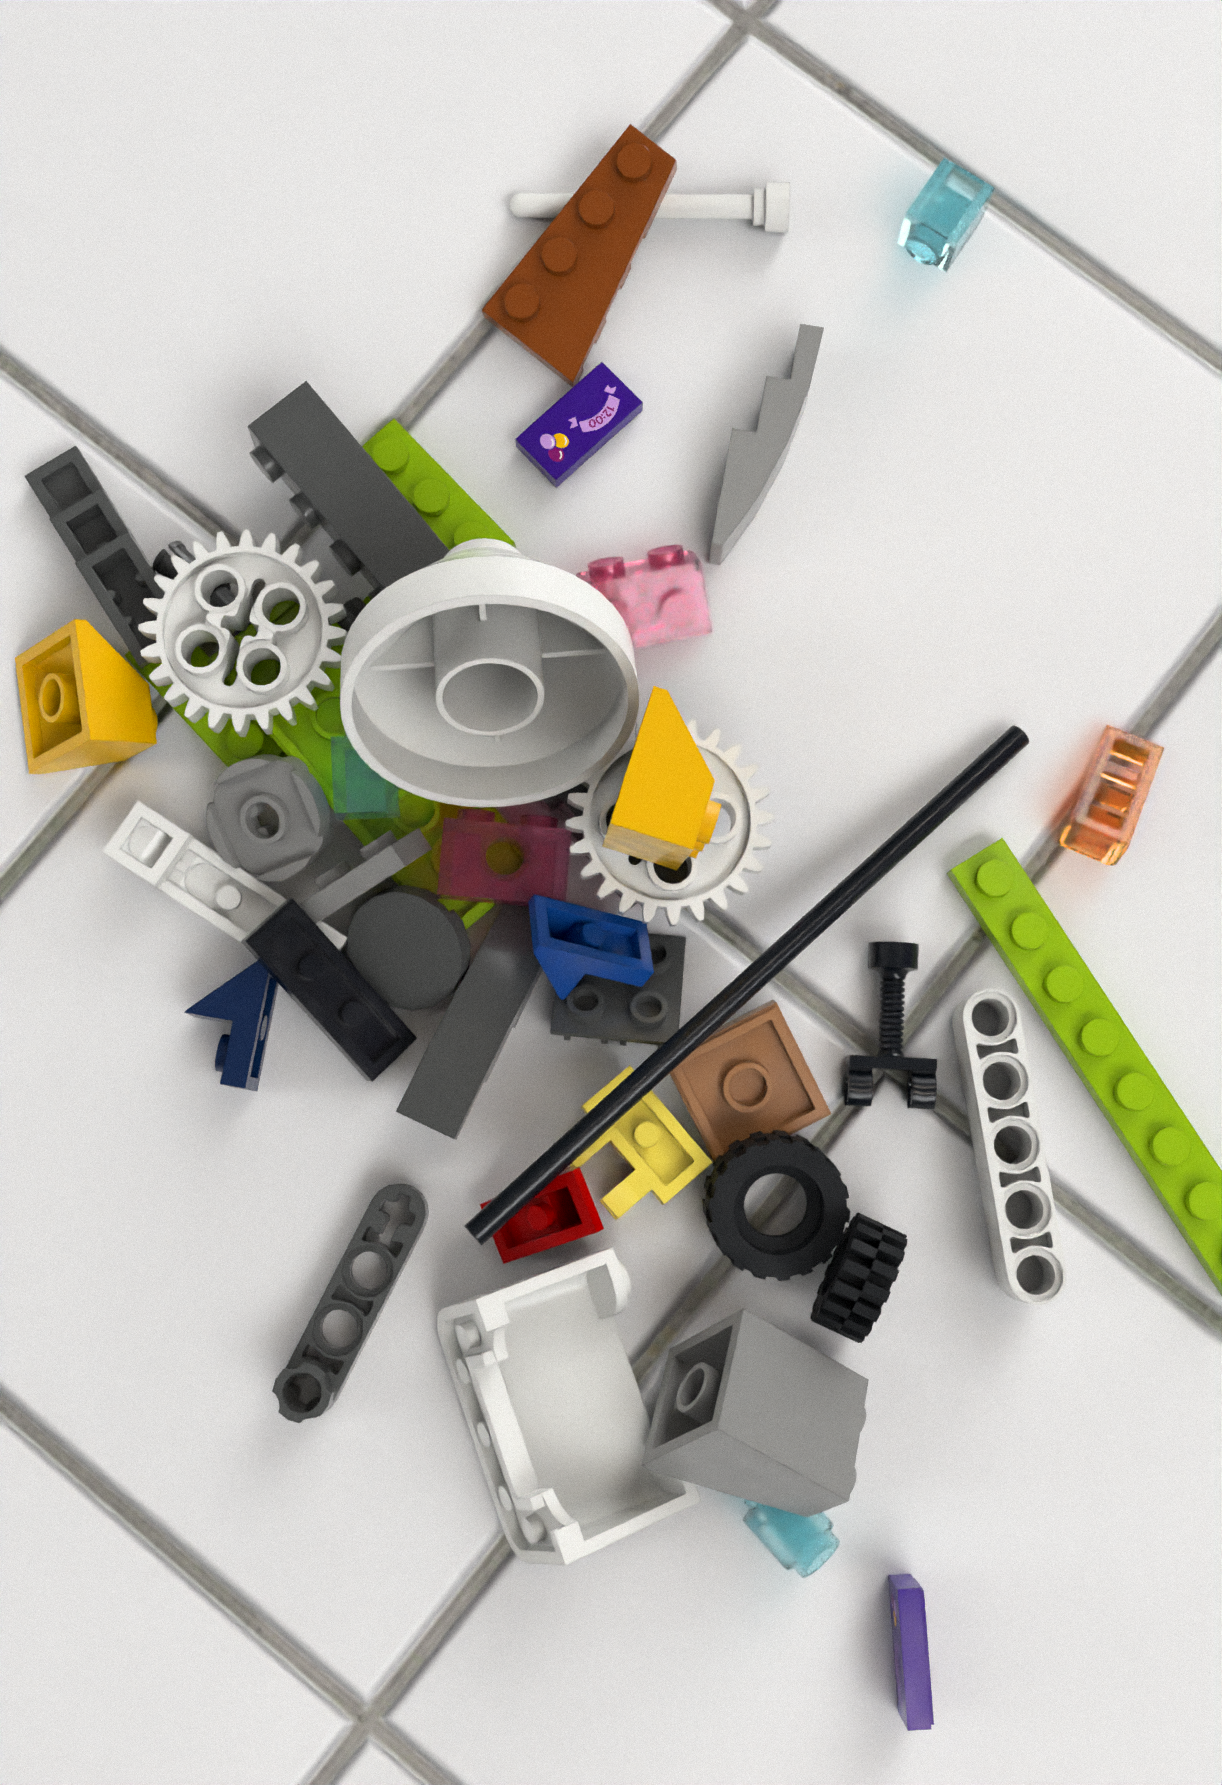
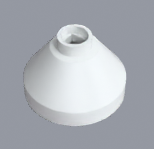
(488, 679)

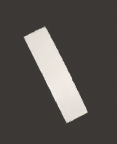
(196, 875)

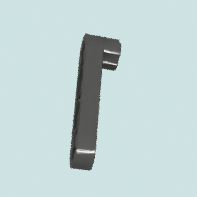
(349, 1296)

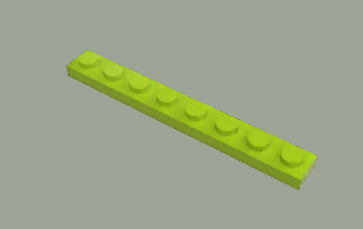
(1098, 1047)

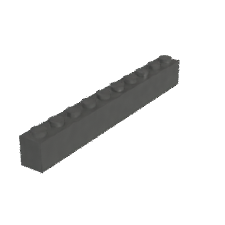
(363, 514)

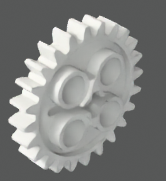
(189, 619)
(713, 868)

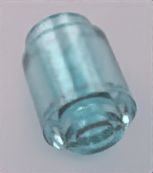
(792, 1538)

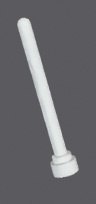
(766, 206)

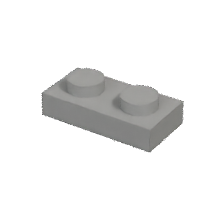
(382, 859)

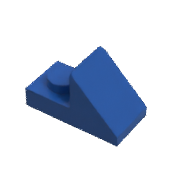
(583, 941)

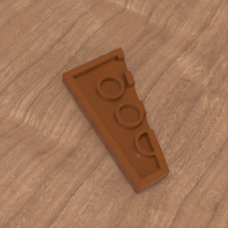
(572, 273)

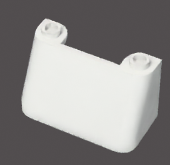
(558, 1410)

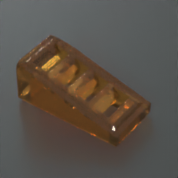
(1099, 831)

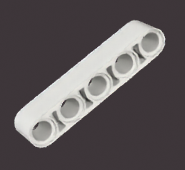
(1029, 1171)

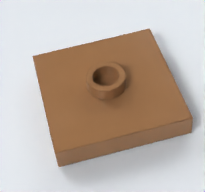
(748, 1081)

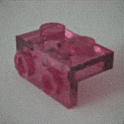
(655, 596)

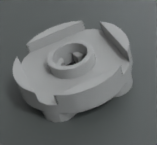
(301, 810)

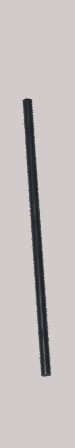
(743, 987)

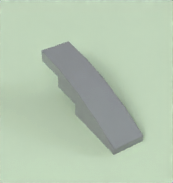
(758, 456)

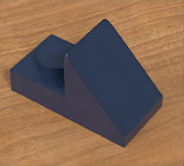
(248, 1005)

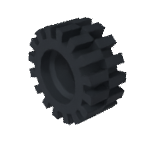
(859, 1278)

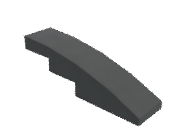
(99, 544)
(475, 1026)

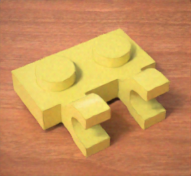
(654, 1147)

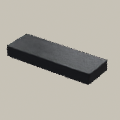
(329, 989)

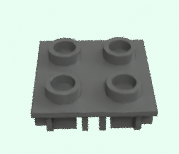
(625, 1011)

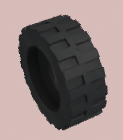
(776, 1254)

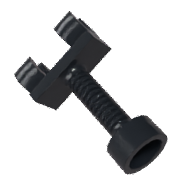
(892, 963)

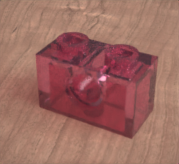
(467, 876)

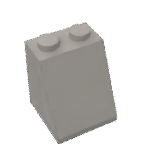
(758, 1417)

